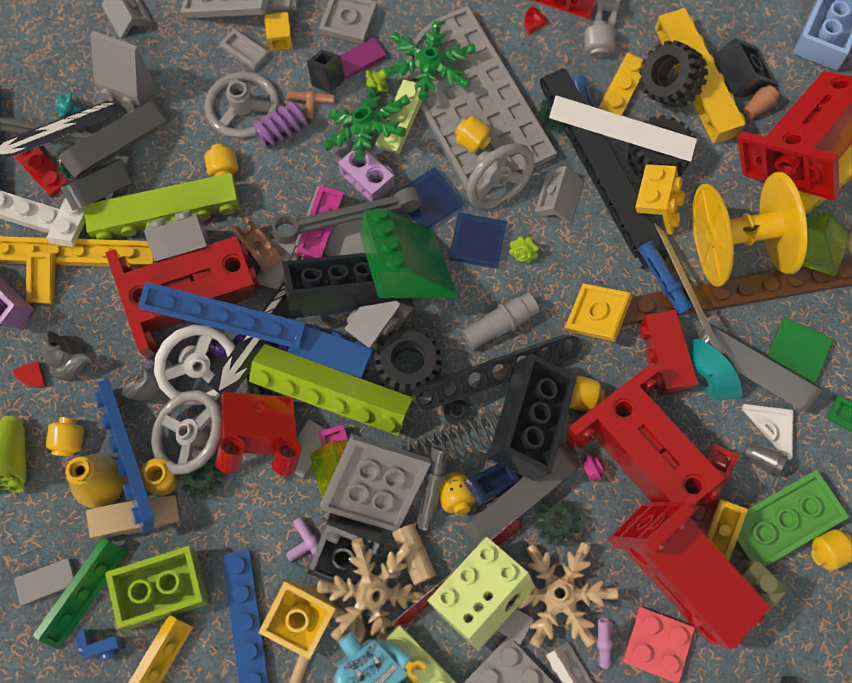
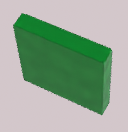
(800, 349)

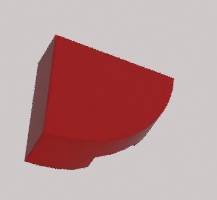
(533, 20)
(31, 375)

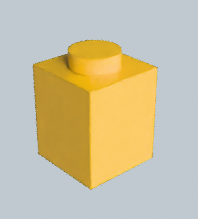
(278, 31)

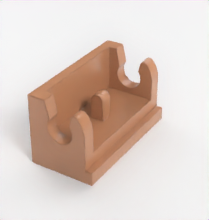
(258, 245)

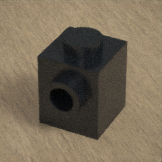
(325, 70)

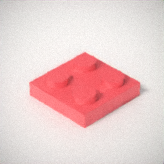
(658, 645)

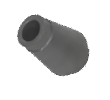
(767, 458)

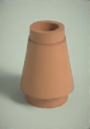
(762, 101)

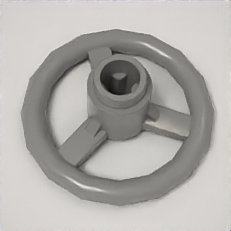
(240, 102)
(496, 173)
(189, 433)

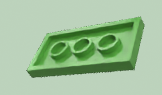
(789, 519)

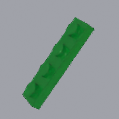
(79, 594)

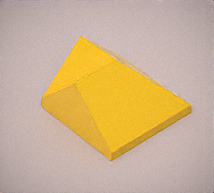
(298, 618)

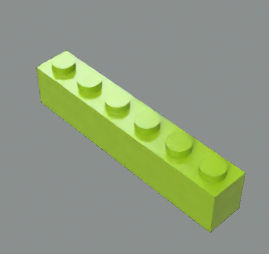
(133, 212)
(330, 389)

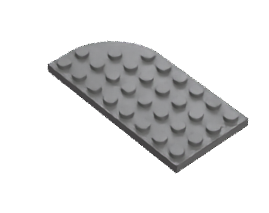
(489, 97)

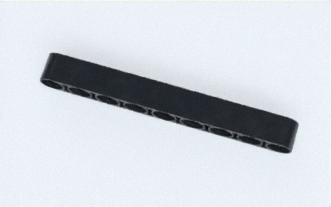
(604, 172)

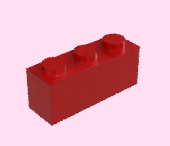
(668, 352)

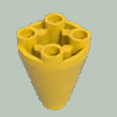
(94, 480)

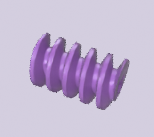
(280, 123)

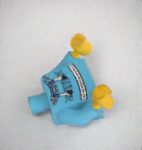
(374, 662)

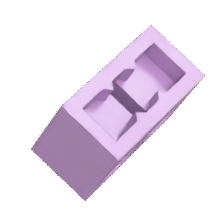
(363, 176)

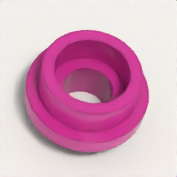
(593, 468)

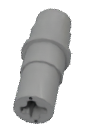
(501, 320)

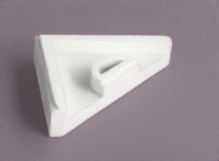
(774, 424)

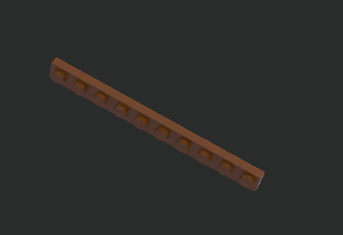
(744, 291)

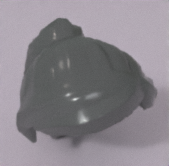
(64, 355)
(146, 386)

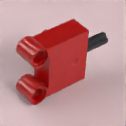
(258, 426)

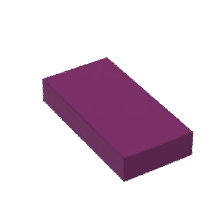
(361, 57)

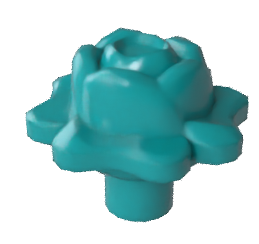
(65, 105)

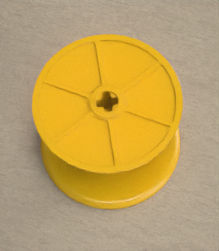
(779, 224)

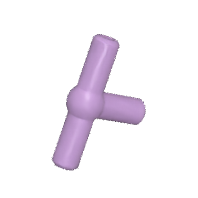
(309, 544)
(604, 642)

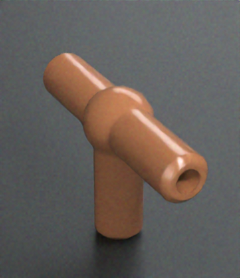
(311, 99)

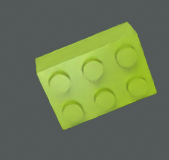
(156, 588)

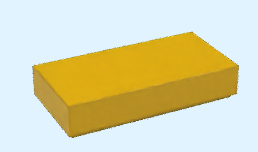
(40, 277)

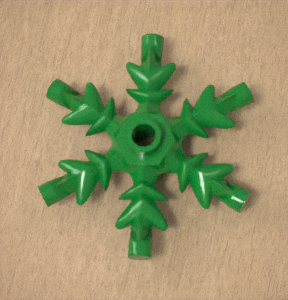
(430, 60)
(366, 123)

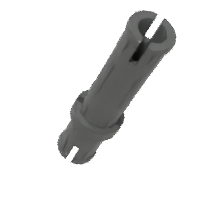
(431, 492)

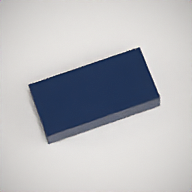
(491, 483)

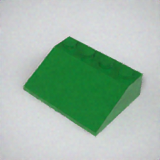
(404, 257)

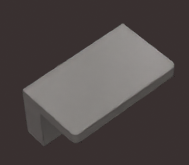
(125, 14)
(560, 194)

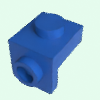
(104, 649)

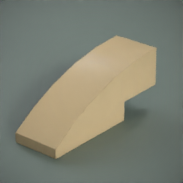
(118, 520)

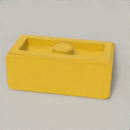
(726, 526)

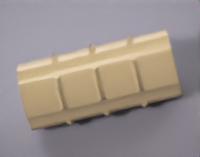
(417, 562)

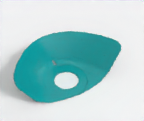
(707, 360)

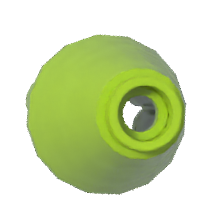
(12, 454)

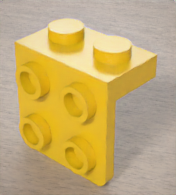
(661, 194)

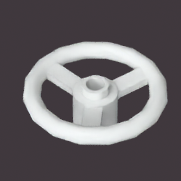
(191, 358)

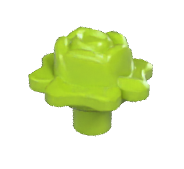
(377, 80)
(524, 249)

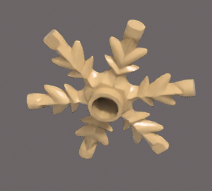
(370, 591)
(568, 603)

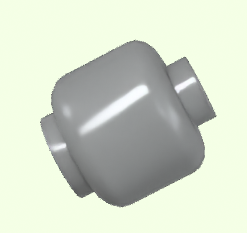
(599, 39)

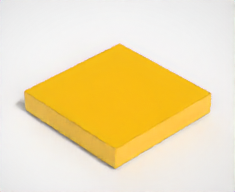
(598, 312)

